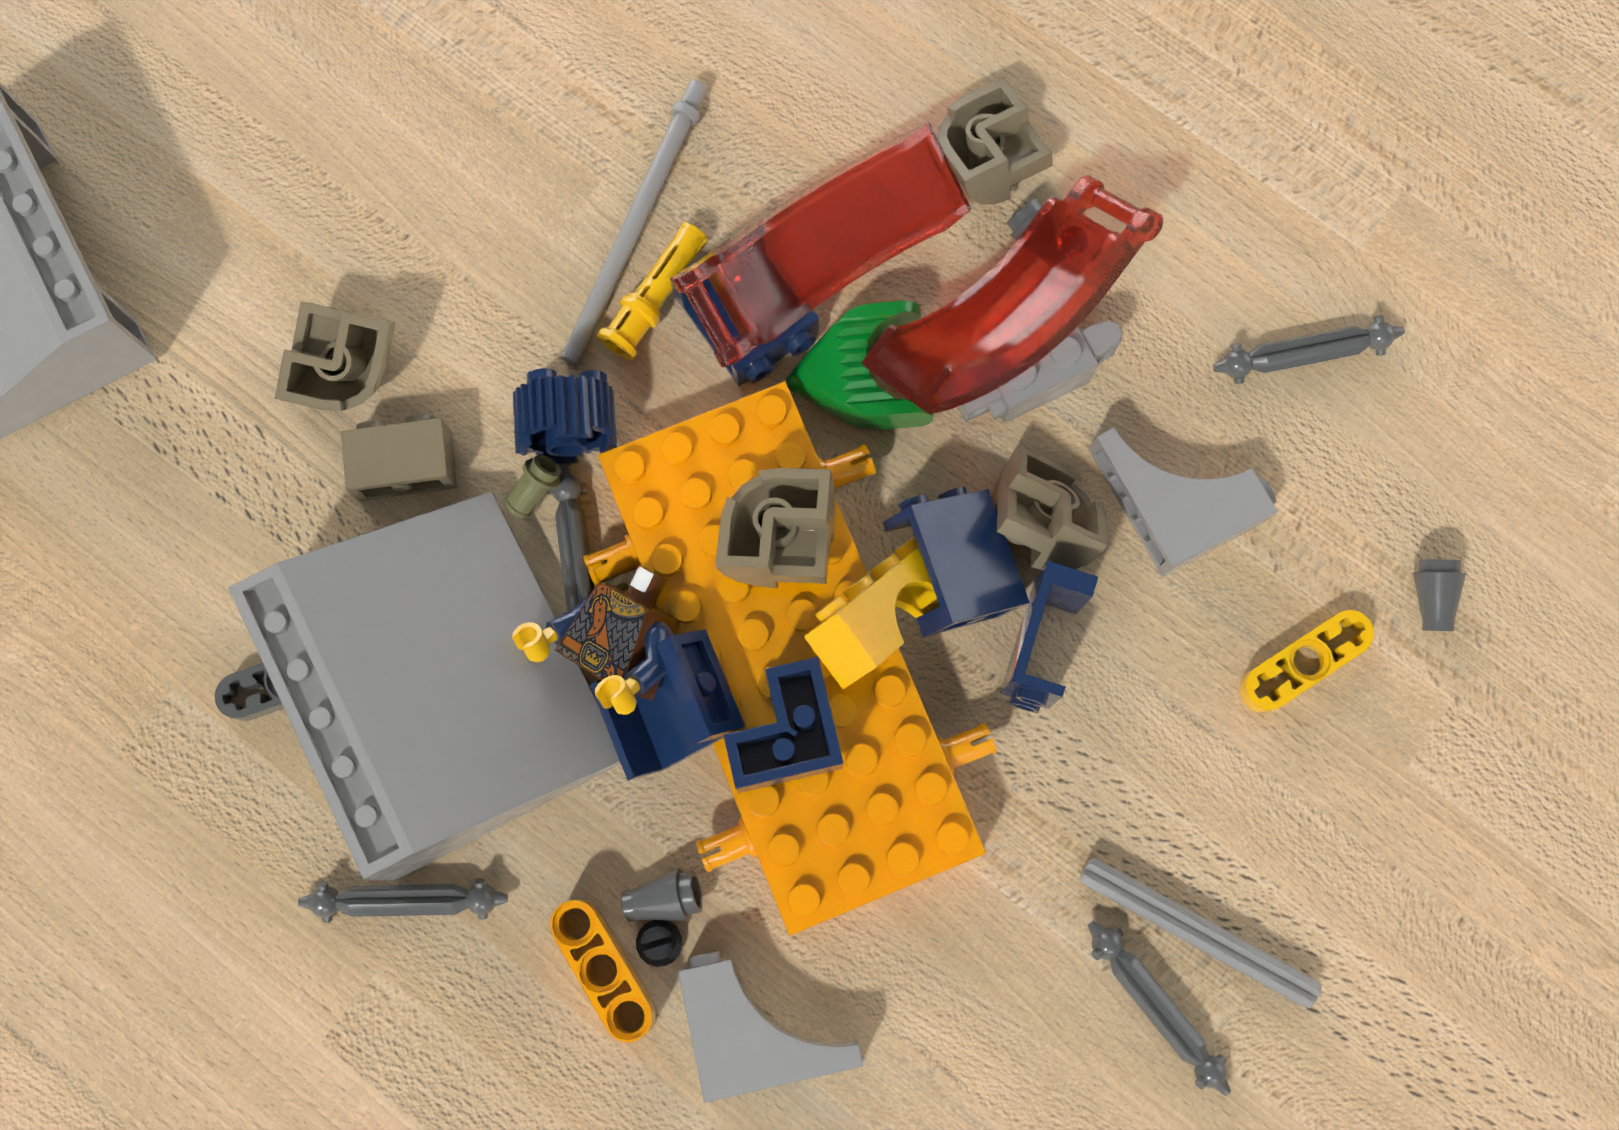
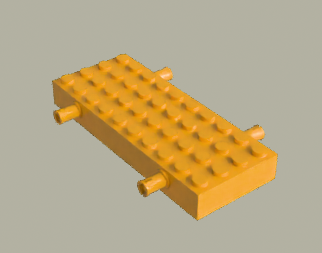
(895, 802)

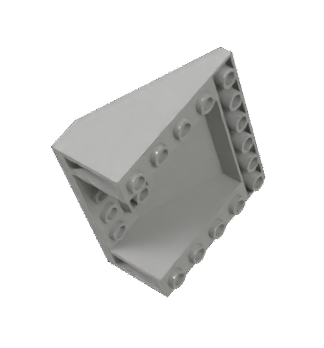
(55, 322)
(413, 687)

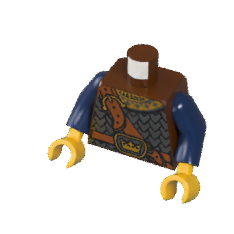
(611, 638)

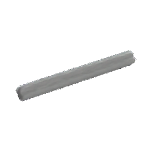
(1200, 932)

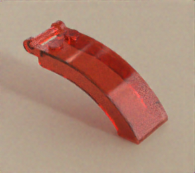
(824, 241)
(1019, 306)

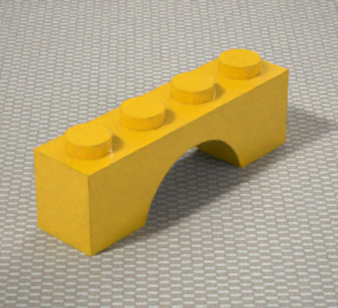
(864, 630)

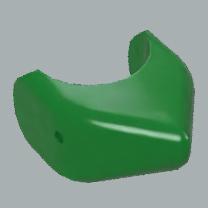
(841, 385)

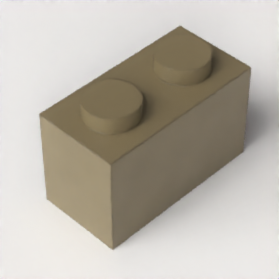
(398, 458)

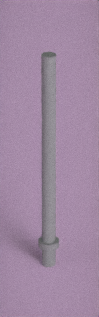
(684, 115)

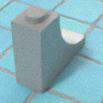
(1179, 514)
(739, 1045)

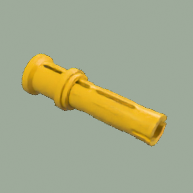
(642, 308)

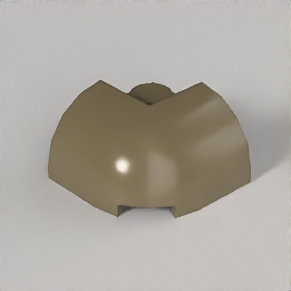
(992, 142)
(334, 358)
(1048, 512)
(778, 528)

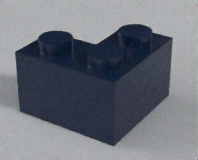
(801, 739)

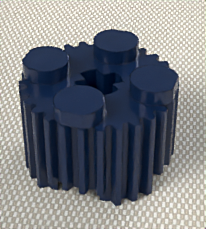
(564, 415)

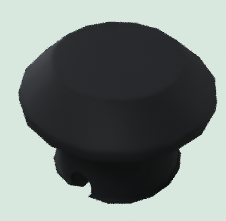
(659, 942)

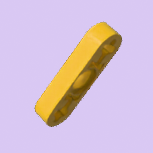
(1328, 630)

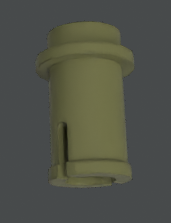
(538, 478)

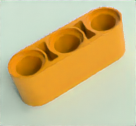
(580, 955)

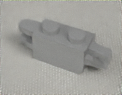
(1056, 374)

